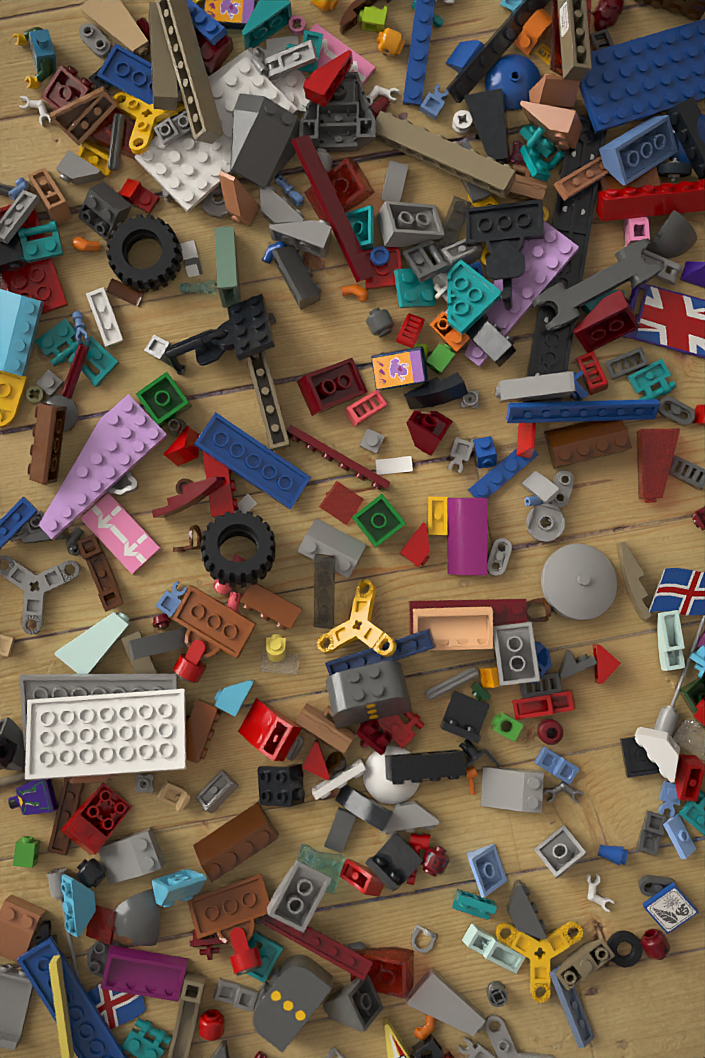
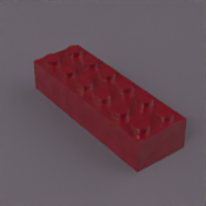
(504, 610)

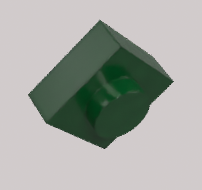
(479, 692)

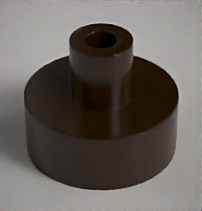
(336, 762)

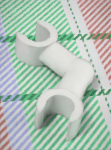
(382, 91)
(36, 104)
(592, 896)

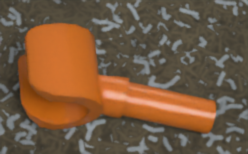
(471, 773)

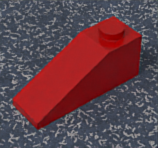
(325, 80)

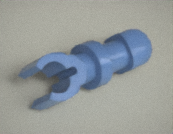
(288, 189)
(79, 326)

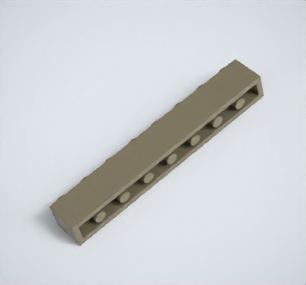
(190, 70)
(444, 155)

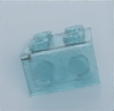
(324, 862)

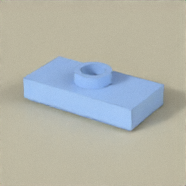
(679, 836)

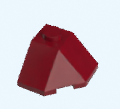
(428, 430)

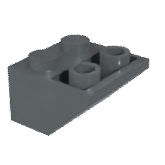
(104, 209)

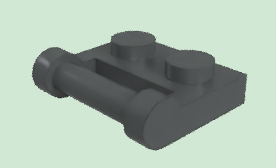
(420, 262)

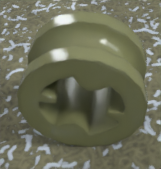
(29, 394)

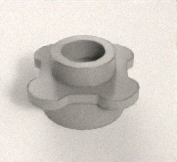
(473, 403)
(139, 783)

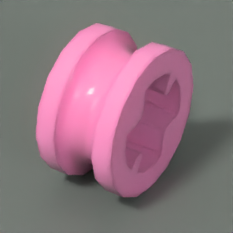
(297, 19)

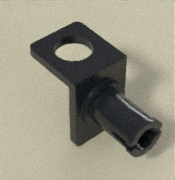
(473, 753)

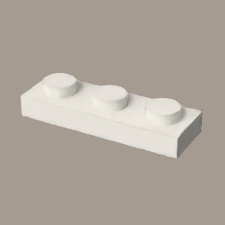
(105, 317)
(339, 779)

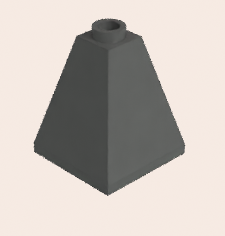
(354, 1004)

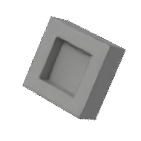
(50, 383)
(372, 441)

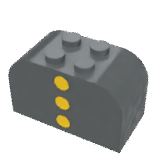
(368, 693)
(290, 999)

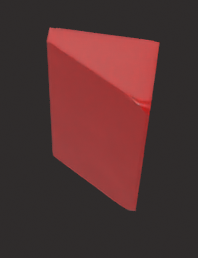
(526, 439)

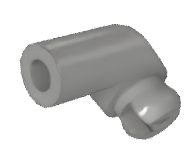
(258, 60)

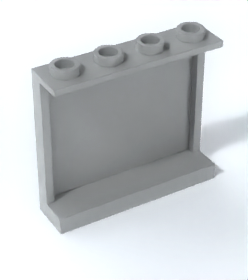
(14, 1005)

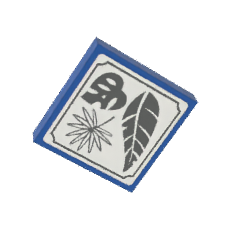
(670, 908)

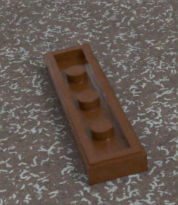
(67, 806)

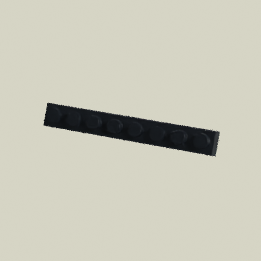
(493, 49)

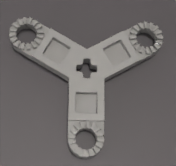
(35, 600)
(503, 1043)

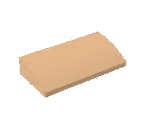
(456, 627)

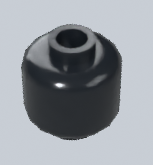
(91, 872)

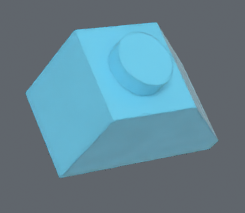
(233, 696)

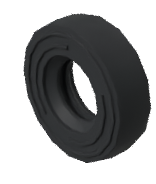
(635, 954)

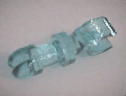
(198, 287)

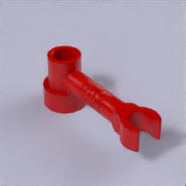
(418, 842)

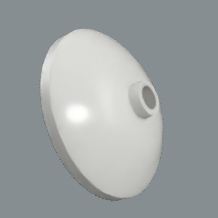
(379, 786)

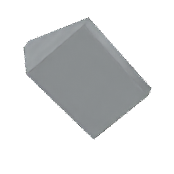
(560, 851)

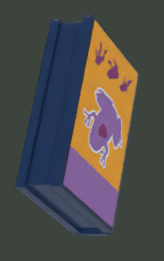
(230, 13)
(399, 368)

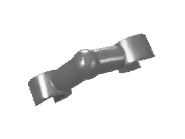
(562, 786)

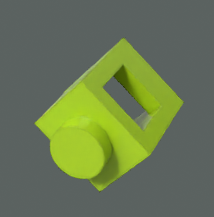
(373, 19)

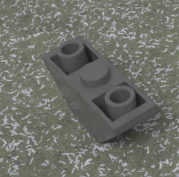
(524, 913)

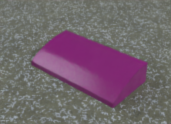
(467, 536)
(144, 973)

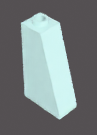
(91, 647)

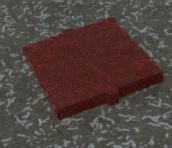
(341, 503)
(102, 925)

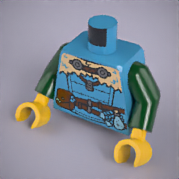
(42, 54)

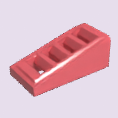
(362, 402)

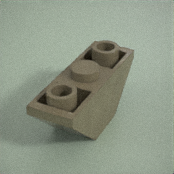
(583, 962)

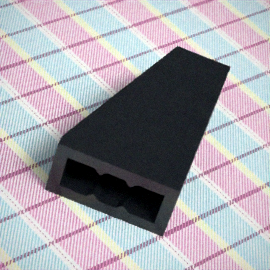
(490, 120)

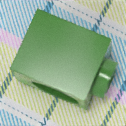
(440, 358)
(514, 730)
(26, 852)

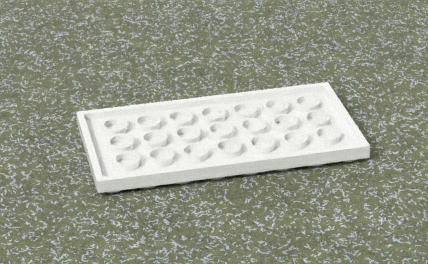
(192, 167)
(106, 734)

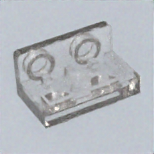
(691, 737)

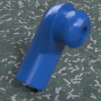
(268, 256)

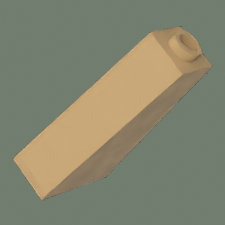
(117, 24)

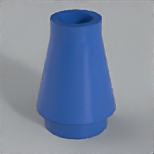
(615, 854)

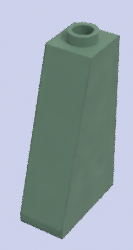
(227, 266)

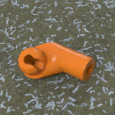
(85, 245)
(356, 290)
(426, 1030)

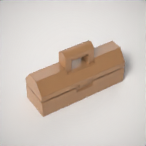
(526, 187)
(324, 730)

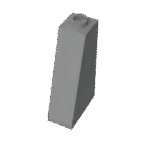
(536, 387)
(442, 1001)

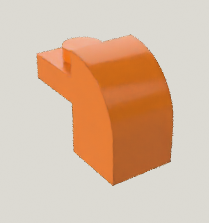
(533, 30)

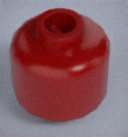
(211, 1025)

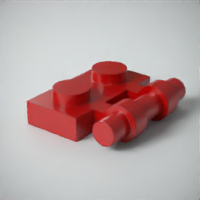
(400, 731)

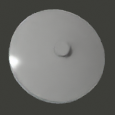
(579, 582)

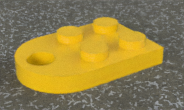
(11, 395)

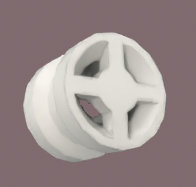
(460, 126)

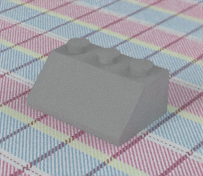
(330, 541)

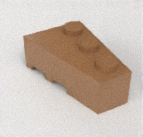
(84, 114)

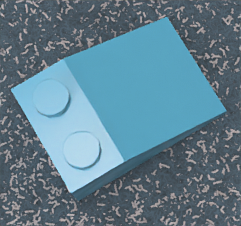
(177, 886)

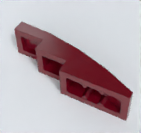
(191, 495)

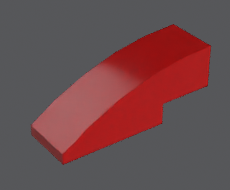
(544, 704)

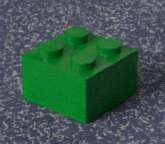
(163, 399)
(378, 520)

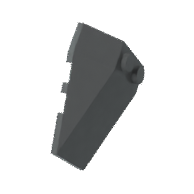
(345, 120)
(261, 138)

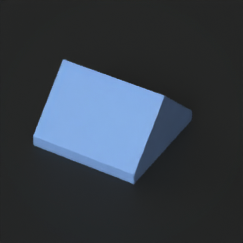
(487, 869)

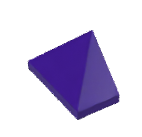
(694, 273)

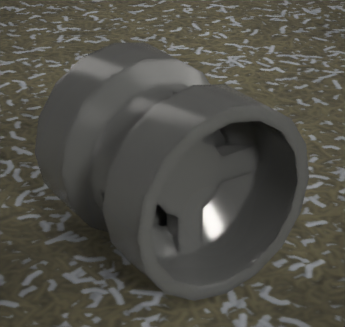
(497, 989)

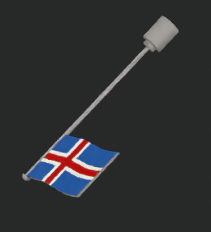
(685, 592)
(113, 1005)

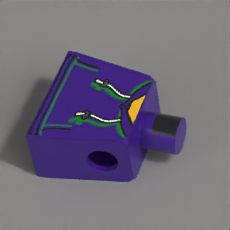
(35, 797)

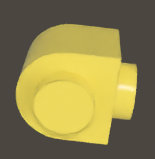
(276, 648)

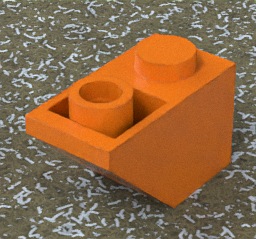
(448, 334)

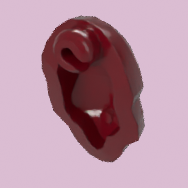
(607, 13)

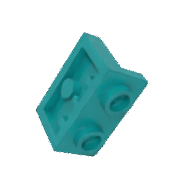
(474, 904)

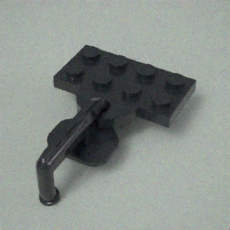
(504, 232)
(245, 331)

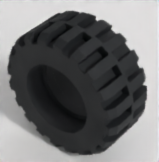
(127, 236)
(238, 525)

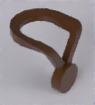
(190, 547)
(547, 610)

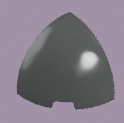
(674, 237)
(13, 734)
(139, 919)

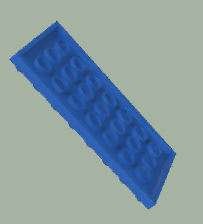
(645, 76)

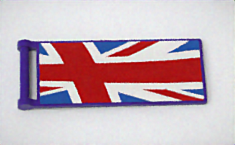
(670, 320)

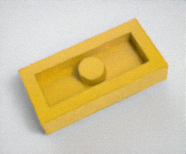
(437, 515)

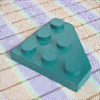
(468, 296)

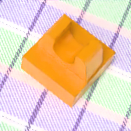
(489, 677)

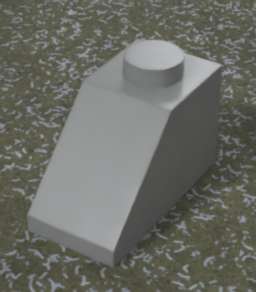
(77, 170)

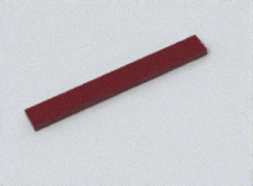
(332, 208)

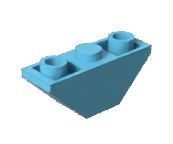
(77, 905)

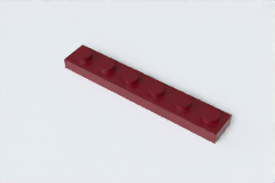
(344, 462)
(323, 946)

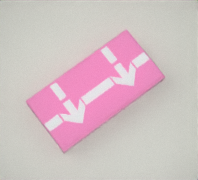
(332, 48)
(120, 533)

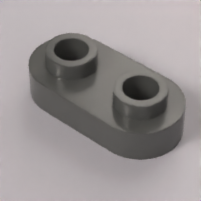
(675, 410)
(657, 884)

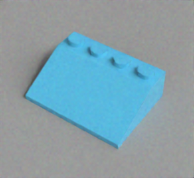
(18, 330)

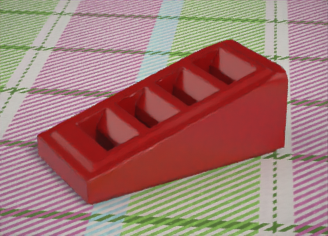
(410, 330)
(592, 389)

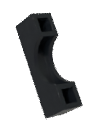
(684, 122)

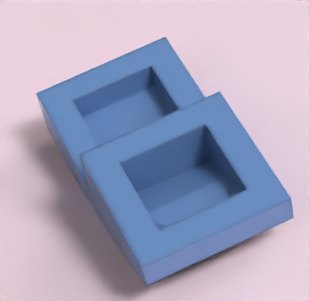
(556, 765)

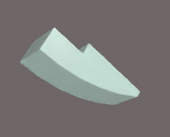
(670, 641)
(492, 948)

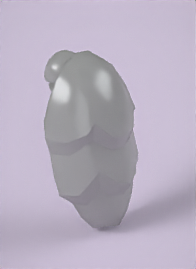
(125, 485)

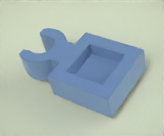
(433, 103)
(170, 600)
(669, 796)

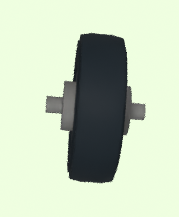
(674, 169)

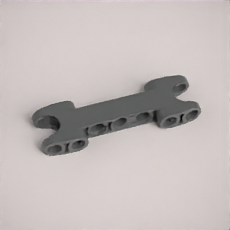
(628, 268)

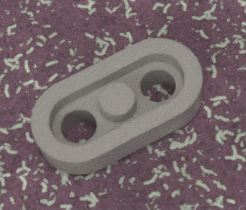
(93, 39)
(565, 488)
(498, 556)

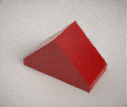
(183, 447)
(605, 664)
(316, 762)

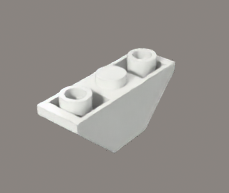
(660, 749)

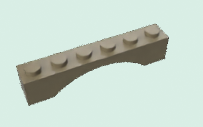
(187, 1015)

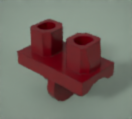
(372, 737)
(209, 951)

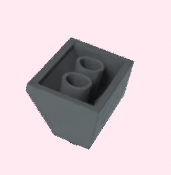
(297, 276)

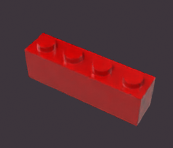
(222, 498)

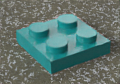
(412, 292)

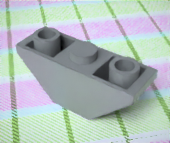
(277, 208)
(410, 816)

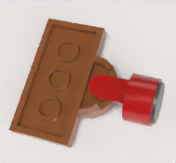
(210, 629)
(232, 916)

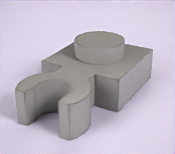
(460, 452)
(477, 1051)

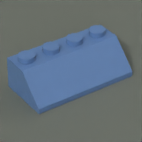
(639, 149)

